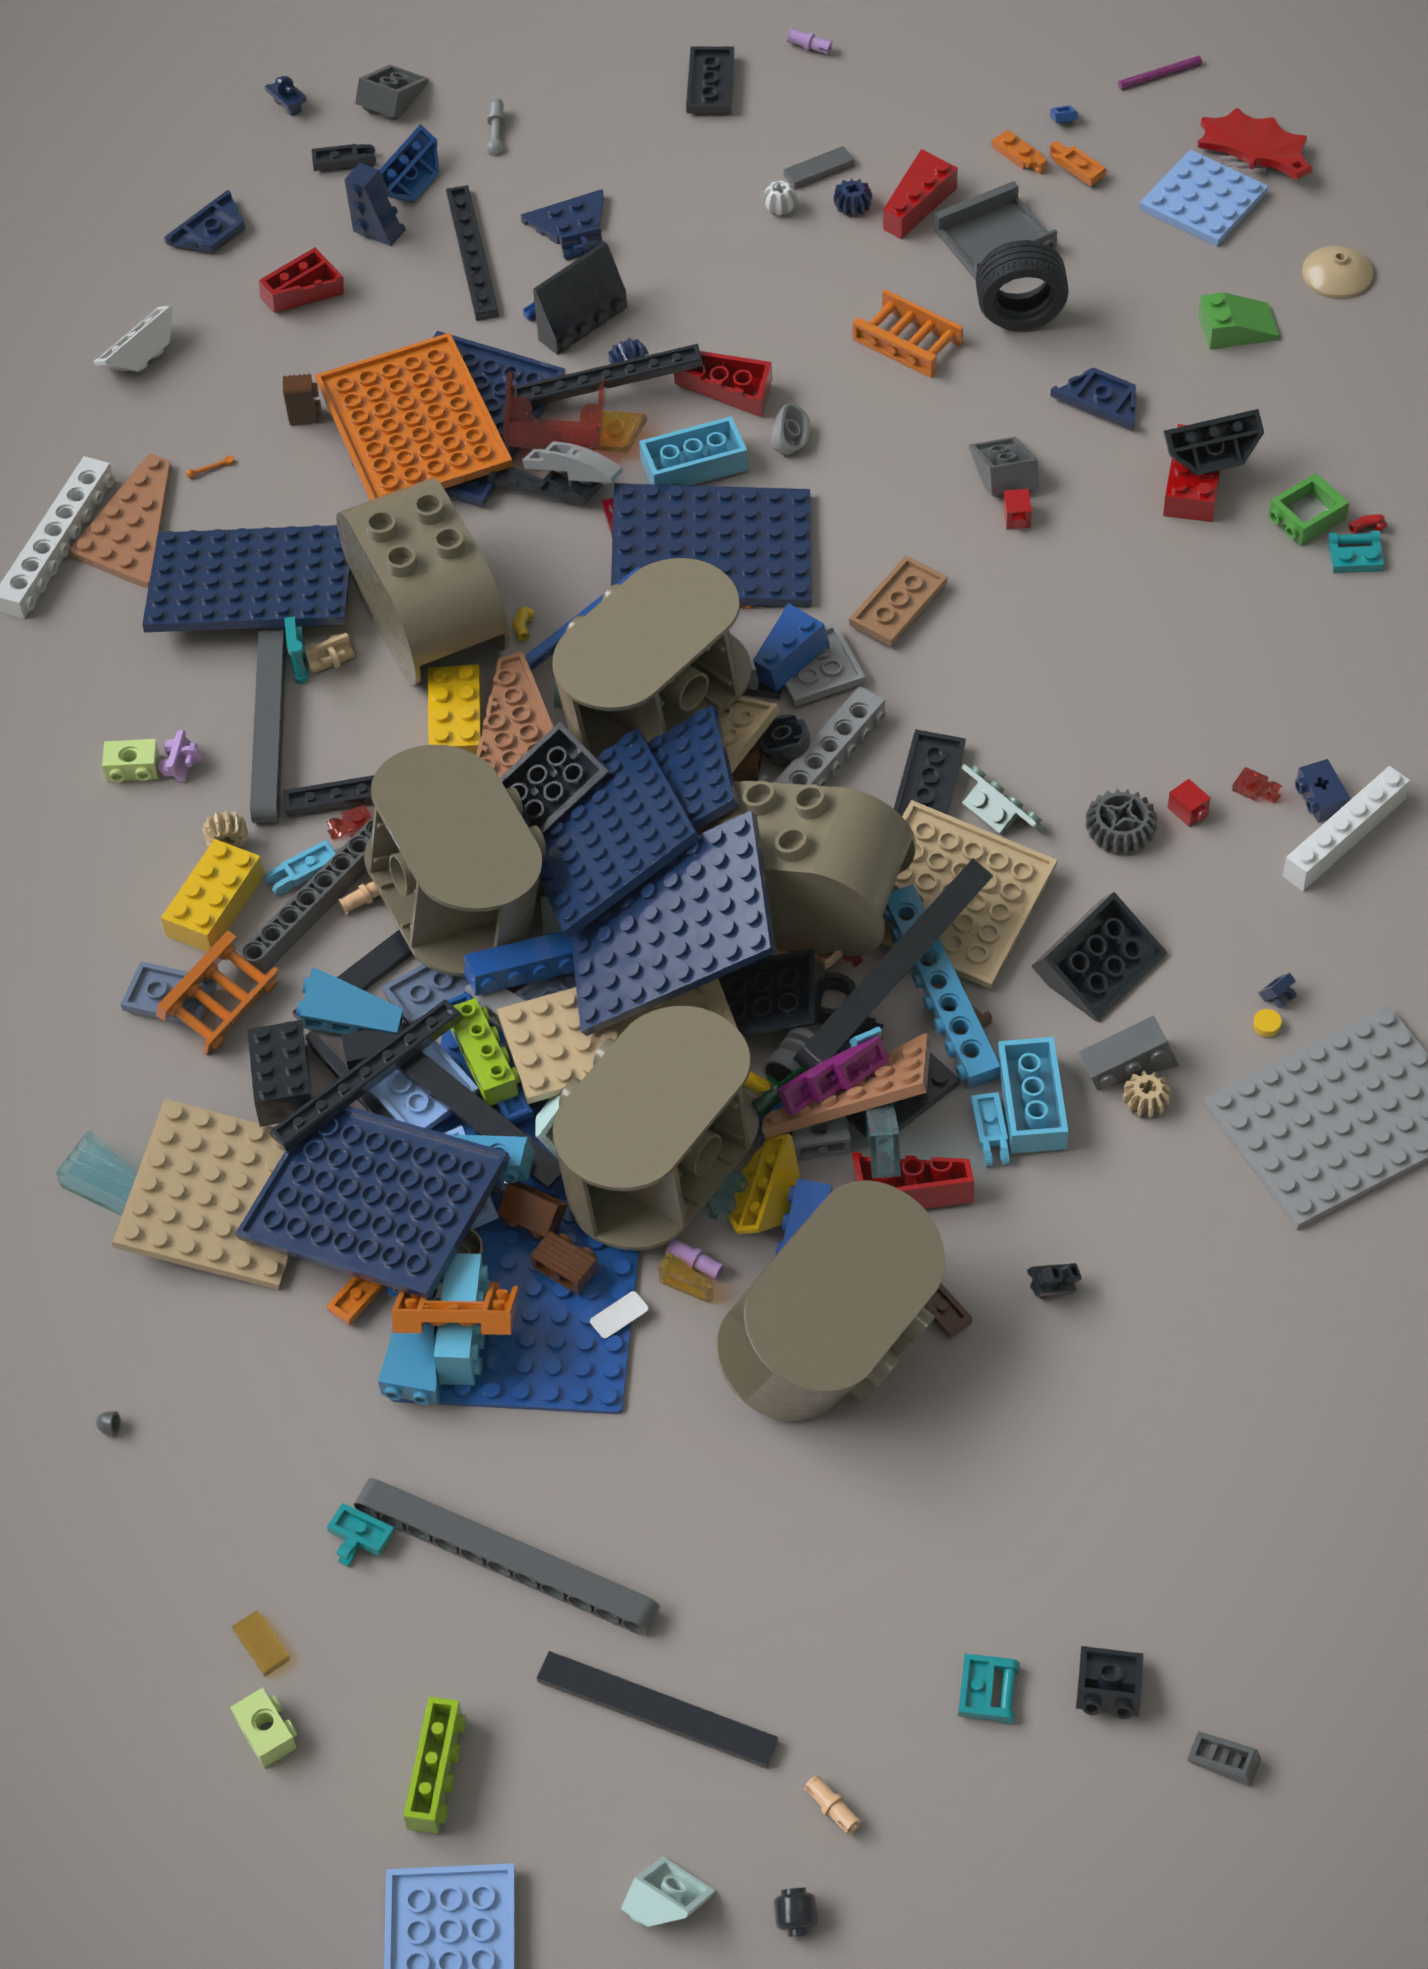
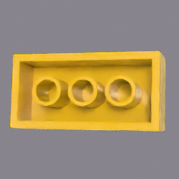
(455, 706)
(212, 895)

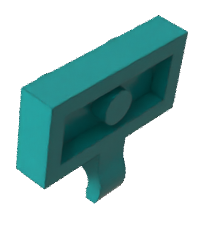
(358, 1531)

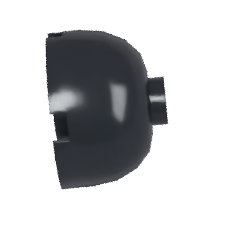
(785, 739)

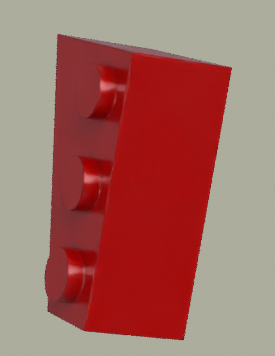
(301, 282)

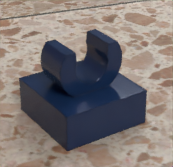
(1277, 988)

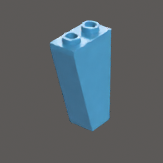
(342, 1008)
(410, 1367)

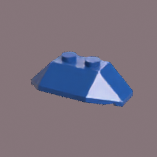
(412, 166)

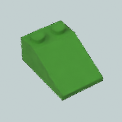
(1235, 320)

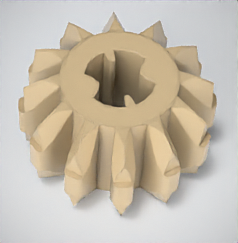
(225, 828)
(1147, 1094)

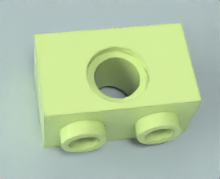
(131, 760)
(267, 1744)

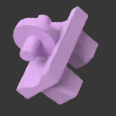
(181, 755)

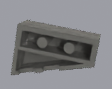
(1127, 1053)

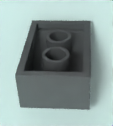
(389, 90)
(1005, 465)

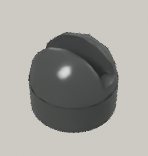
(109, 1423)

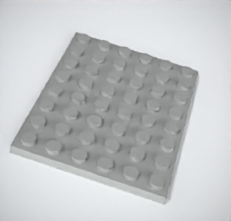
(1332, 1116)

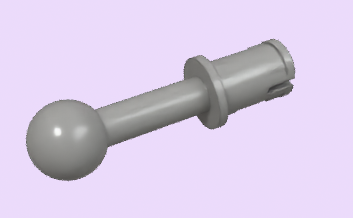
(495, 119)

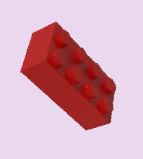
(1190, 495)

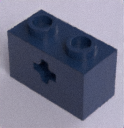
(1321, 789)

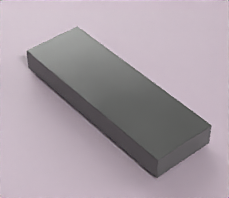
(818, 167)

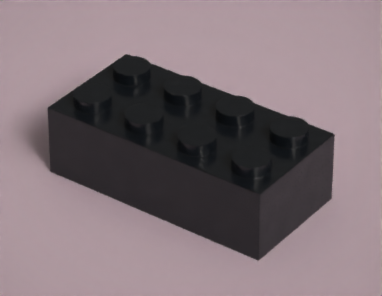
(279, 1070)

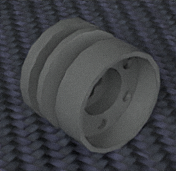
(780, 1062)

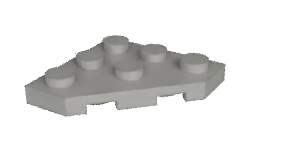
(827, 673)

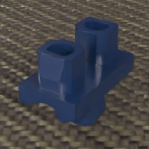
(286, 94)
(580, 242)

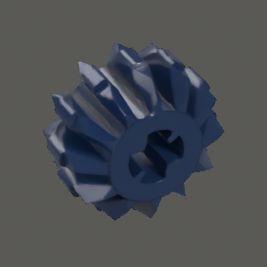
(852, 197)
(627, 350)

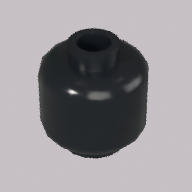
(795, 1911)

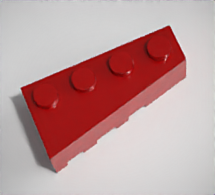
(919, 193)
(730, 380)
(929, 1182)

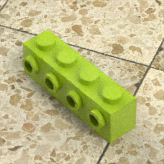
(483, 1054)
(433, 1765)

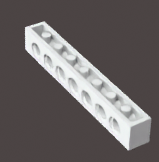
(54, 536)

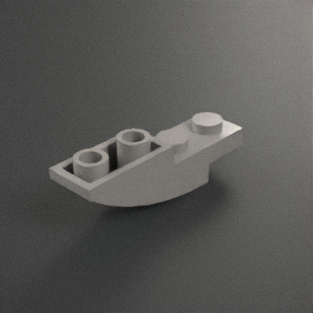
(577, 461)

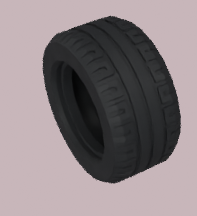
(1017, 261)

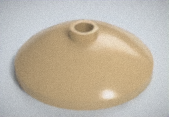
(1337, 272)

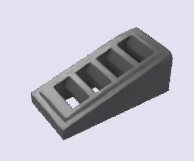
(1231, 1772)

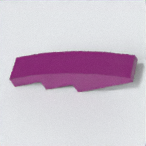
(833, 1074)

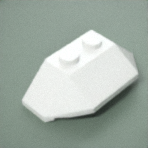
(140, 344)

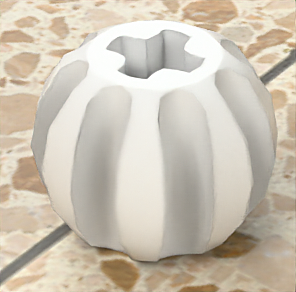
(780, 197)

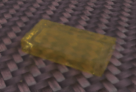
(260, 1643)

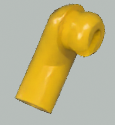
(522, 616)

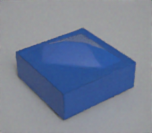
(1063, 114)

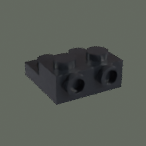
(1109, 1682)

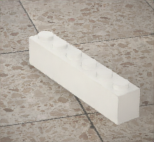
(1345, 828)

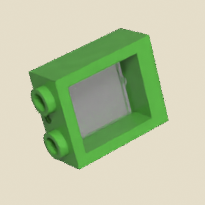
(1308, 509)

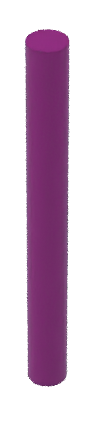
(1160, 72)

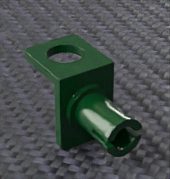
(771, 1097)

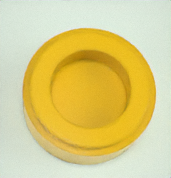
(1267, 1022)

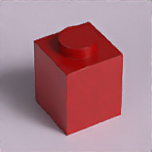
(1017, 509)
(1189, 803)

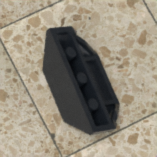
(1215, 442)

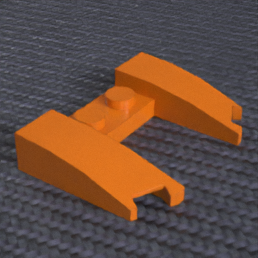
(493, 1313)

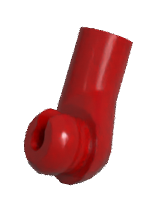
(1365, 521)

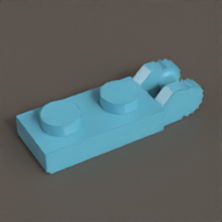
(299, 868)
(990, 1126)

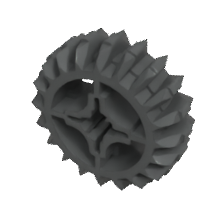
(1121, 815)

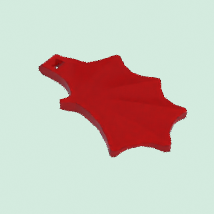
(1256, 142)

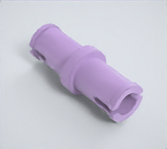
(809, 41)
(695, 1258)

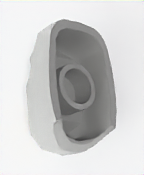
(790, 429)

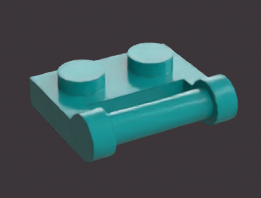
(1355, 558)
(296, 650)
(978, 1685)

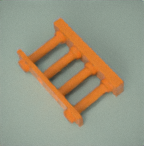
(905, 351)
(208, 968)

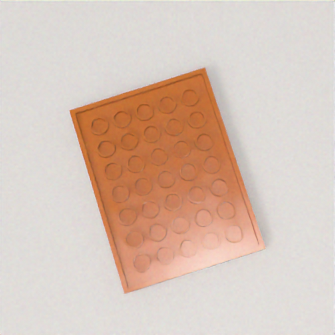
(413, 418)

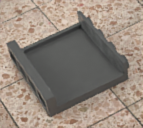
(986, 222)

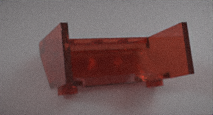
(538, 433)

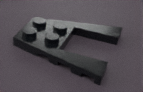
(552, 485)

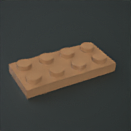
(898, 601)

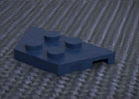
(567, 216)
(209, 226)
(1100, 395)

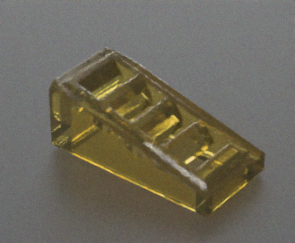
(683, 1278)

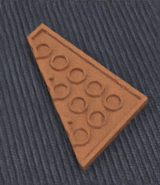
(126, 529)
(514, 715)
(896, 1080)

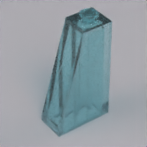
(883, 1141)
(97, 1174)

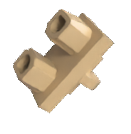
(329, 652)

